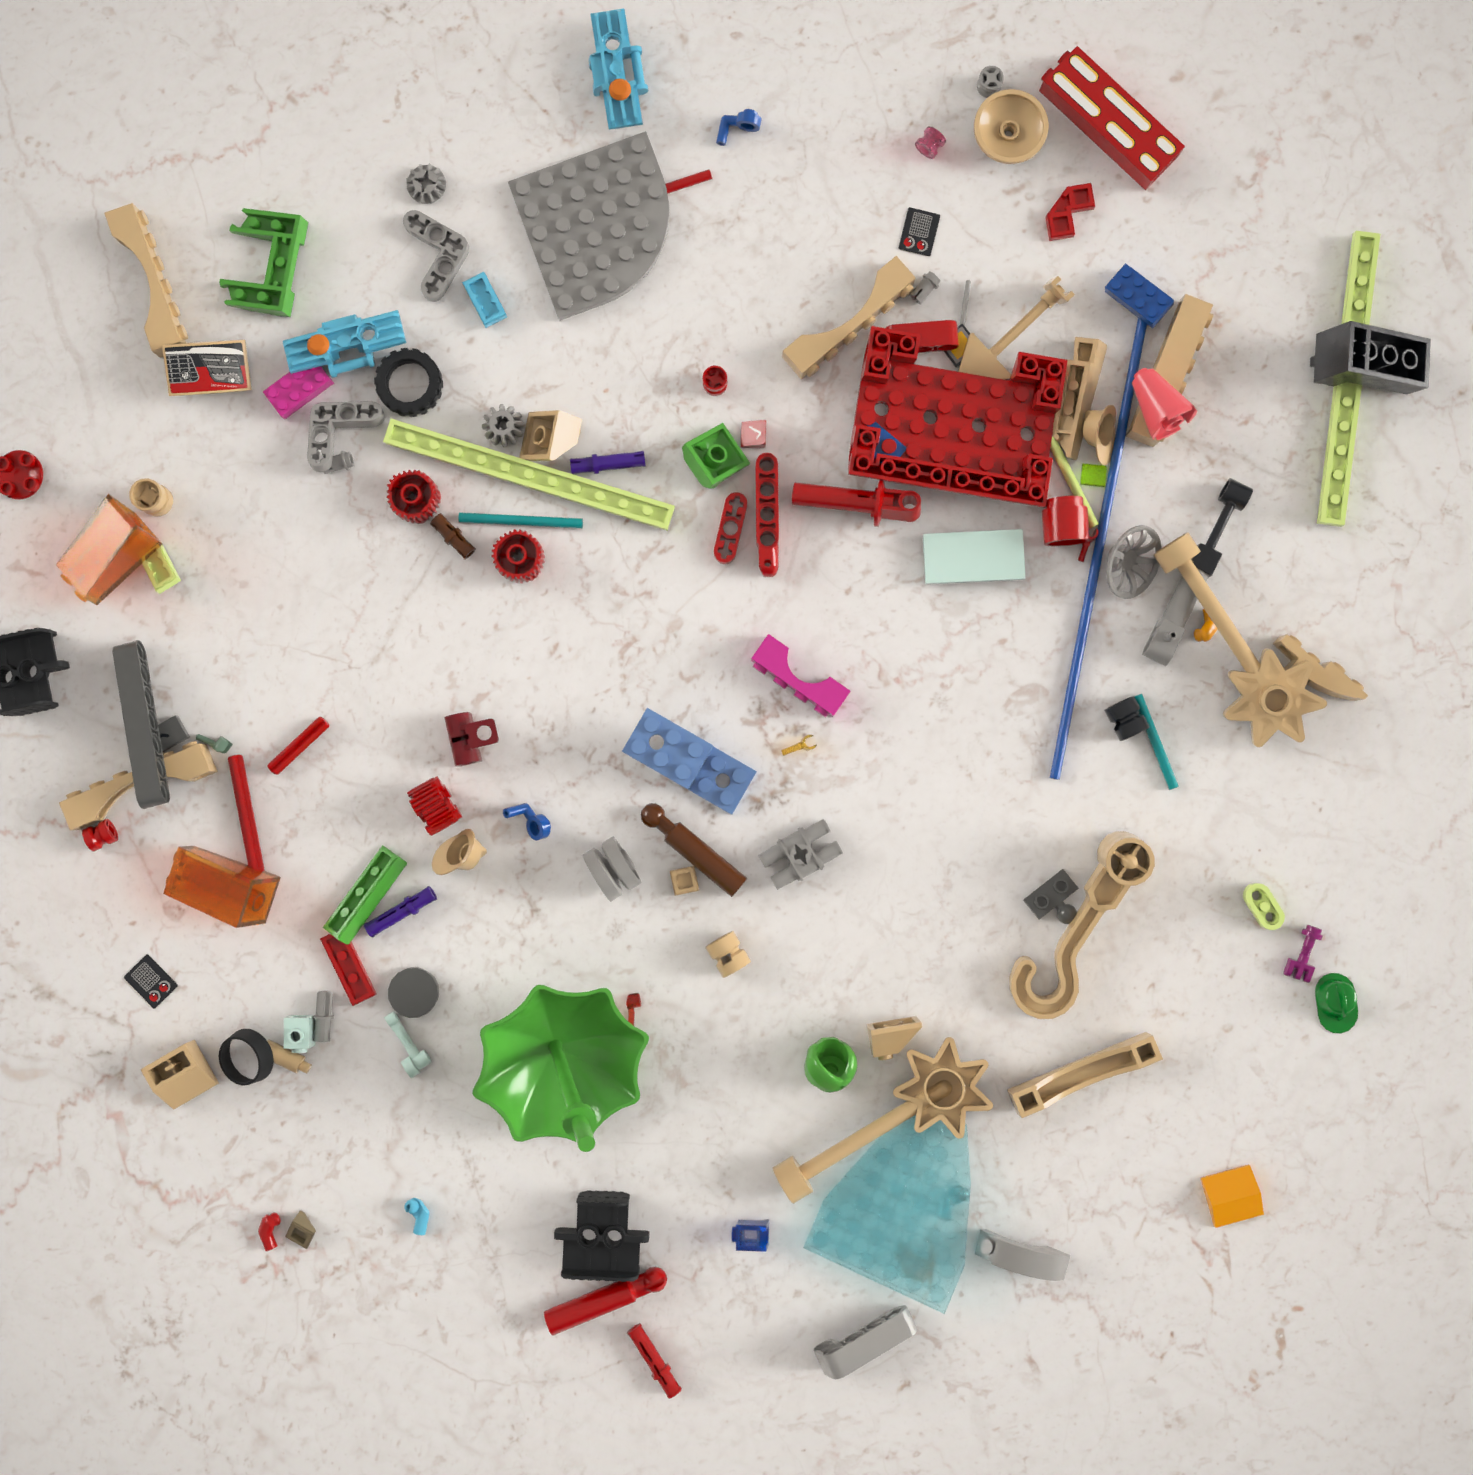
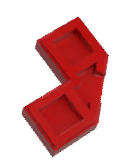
(1072, 200)

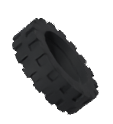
(398, 359)

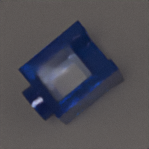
(751, 1235)

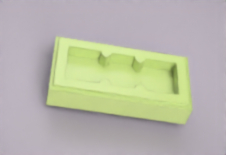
(161, 570)

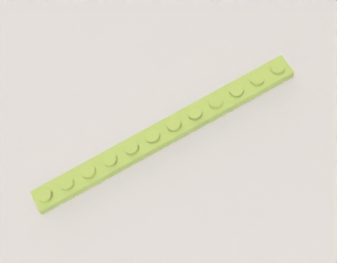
(1347, 395)
(529, 474)

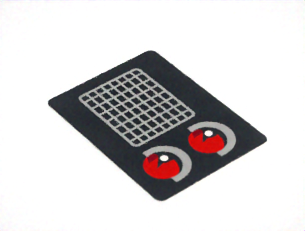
(919, 231)
(150, 981)

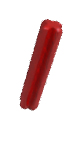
(298, 745)

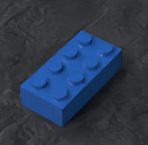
(1139, 295)

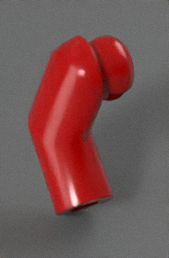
(266, 1228)

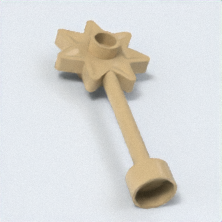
(1269, 694)
(939, 1091)

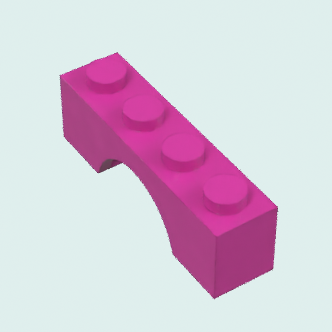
(825, 695)

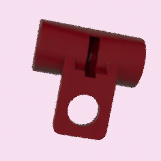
(464, 737)

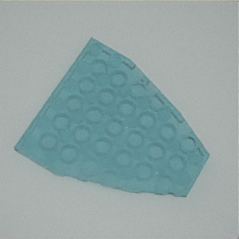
(902, 1214)

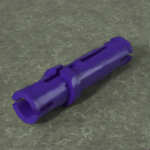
(607, 462)
(409, 906)

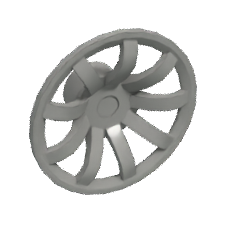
(1126, 559)

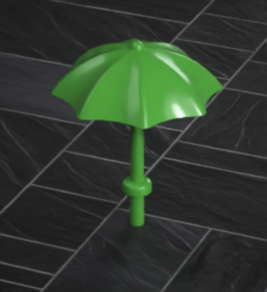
(560, 1065)

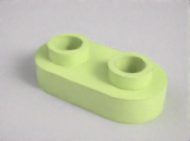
(1263, 905)

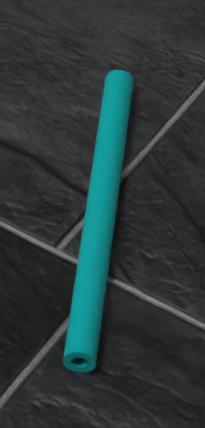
(520, 520)

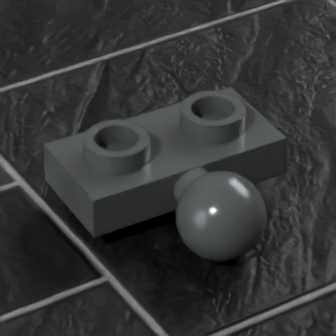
(1051, 896)

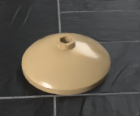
(1012, 112)

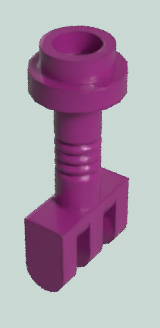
(1300, 965)

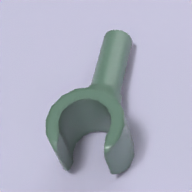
(221, 745)

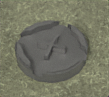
(413, 992)

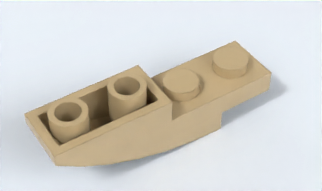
(1327, 677)

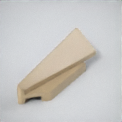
(1078, 393)

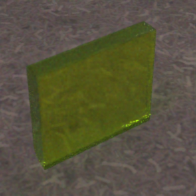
(1093, 475)

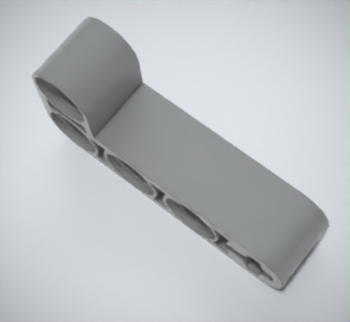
(865, 1344)

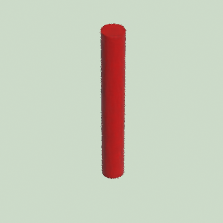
(688, 181)

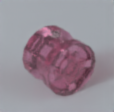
(930, 142)

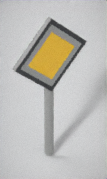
(963, 334)

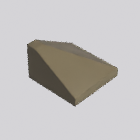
(301, 1230)

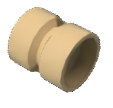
(151, 497)
(721, 947)

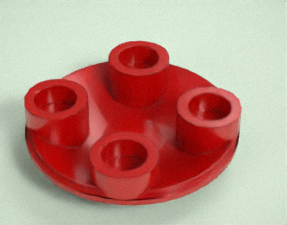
(20, 474)

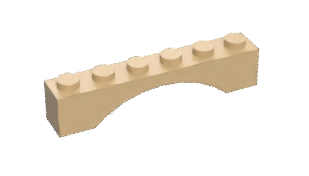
(130, 230)
(811, 350)
(91, 806)
(1109, 1062)

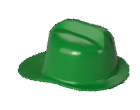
(1336, 1003)

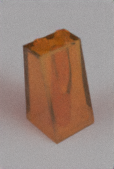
(106, 551)
(221, 887)

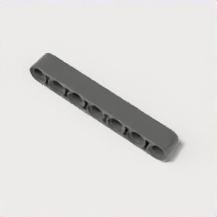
(141, 724)

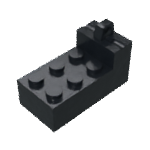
(1371, 358)

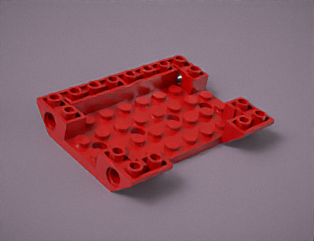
(950, 452)

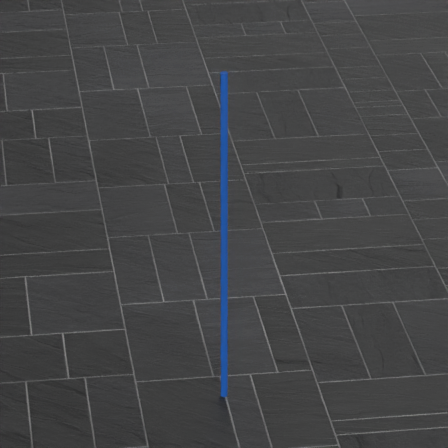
(1098, 552)

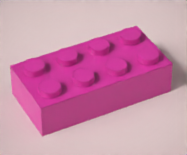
(297, 390)

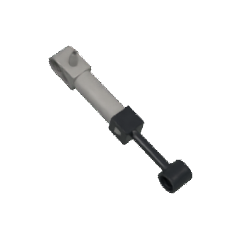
(1170, 628)

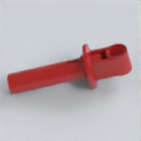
(881, 503)

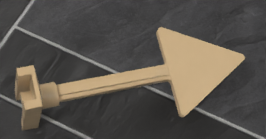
(983, 361)

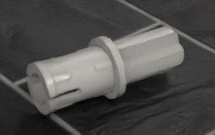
(323, 1016)

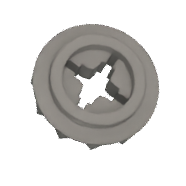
(431, 192)

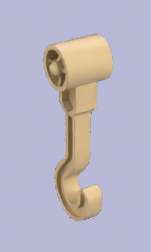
(1122, 863)

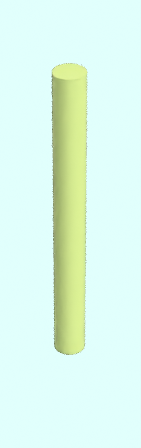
(1071, 479)

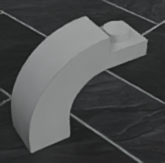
(1021, 1258)

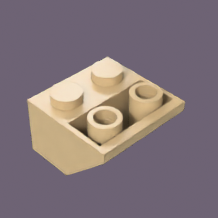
(180, 1075)

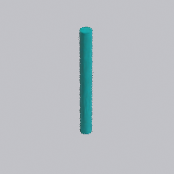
(1157, 745)

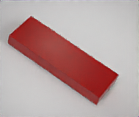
(349, 969)

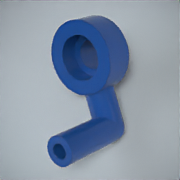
(746, 120)
(537, 825)

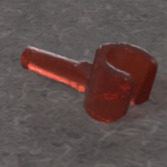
(633, 1001)

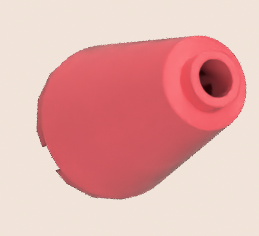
(1161, 404)

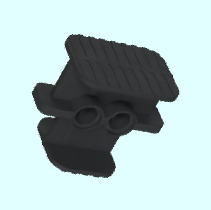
(19, 654)
(601, 1257)

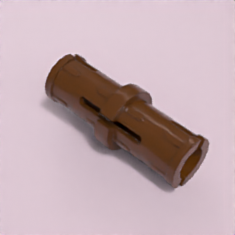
(452, 536)

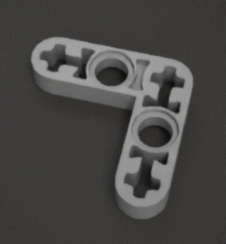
(445, 255)
(328, 425)

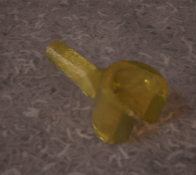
(799, 746)

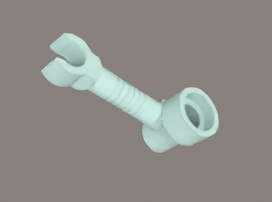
(416, 1059)

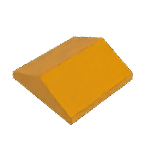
(1232, 1196)

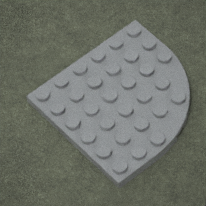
(595, 222)

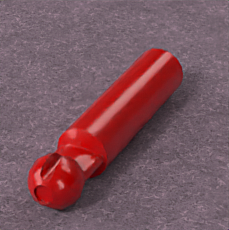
(603, 1300)

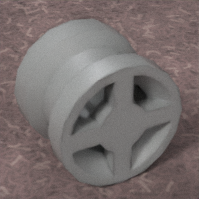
(990, 75)

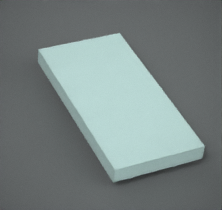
(973, 556)

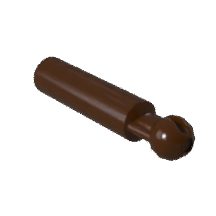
(694, 850)

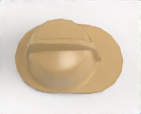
(1100, 432)
(458, 853)

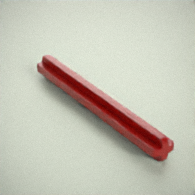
(245, 812)

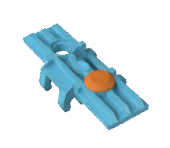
(608, 71)
(342, 334)

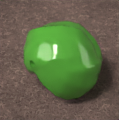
(830, 1064)

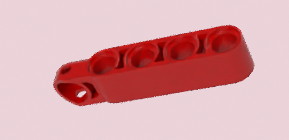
(770, 553)

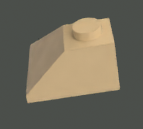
(549, 435)
(891, 1036)

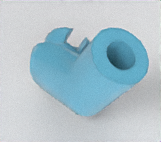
(420, 1213)

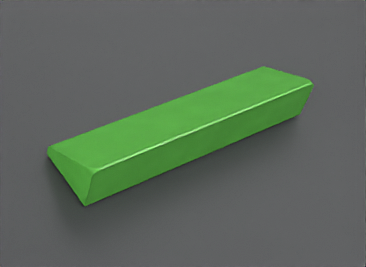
(365, 895)

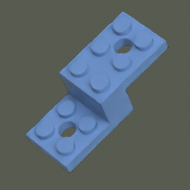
(689, 761)

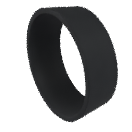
(262, 1050)

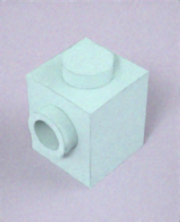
(299, 1033)

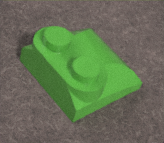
(714, 456)

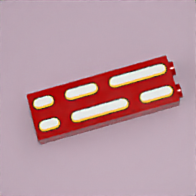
(1110, 117)

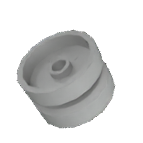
(609, 870)

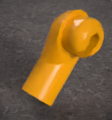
(1207, 630)

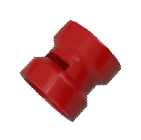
(715, 375)
(101, 834)

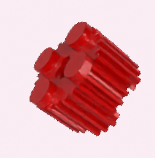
(412, 483)
(511, 544)
(433, 805)

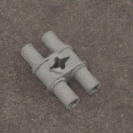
(814, 859)

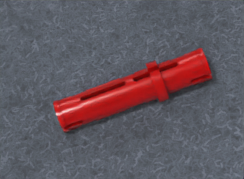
(659, 1369)

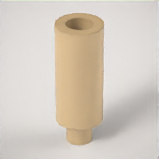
(289, 1060)

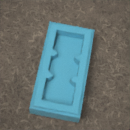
(484, 299)

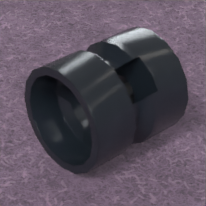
(1127, 718)

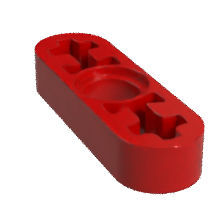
(728, 508)

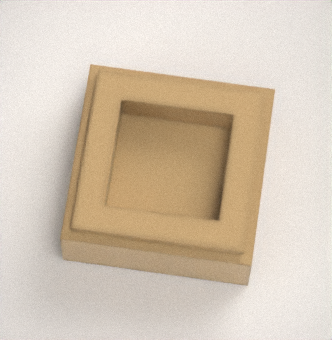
(684, 880)

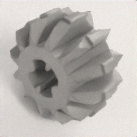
(510, 419)

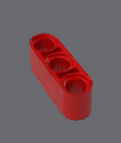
(934, 334)

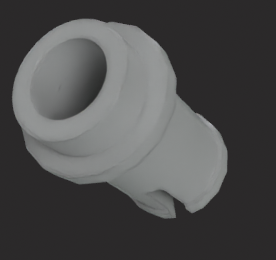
(925, 287)
(341, 461)

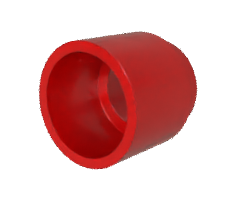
(1065, 521)

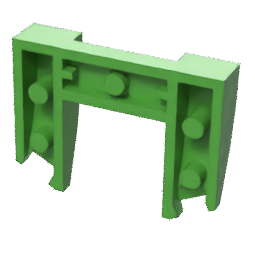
(286, 234)

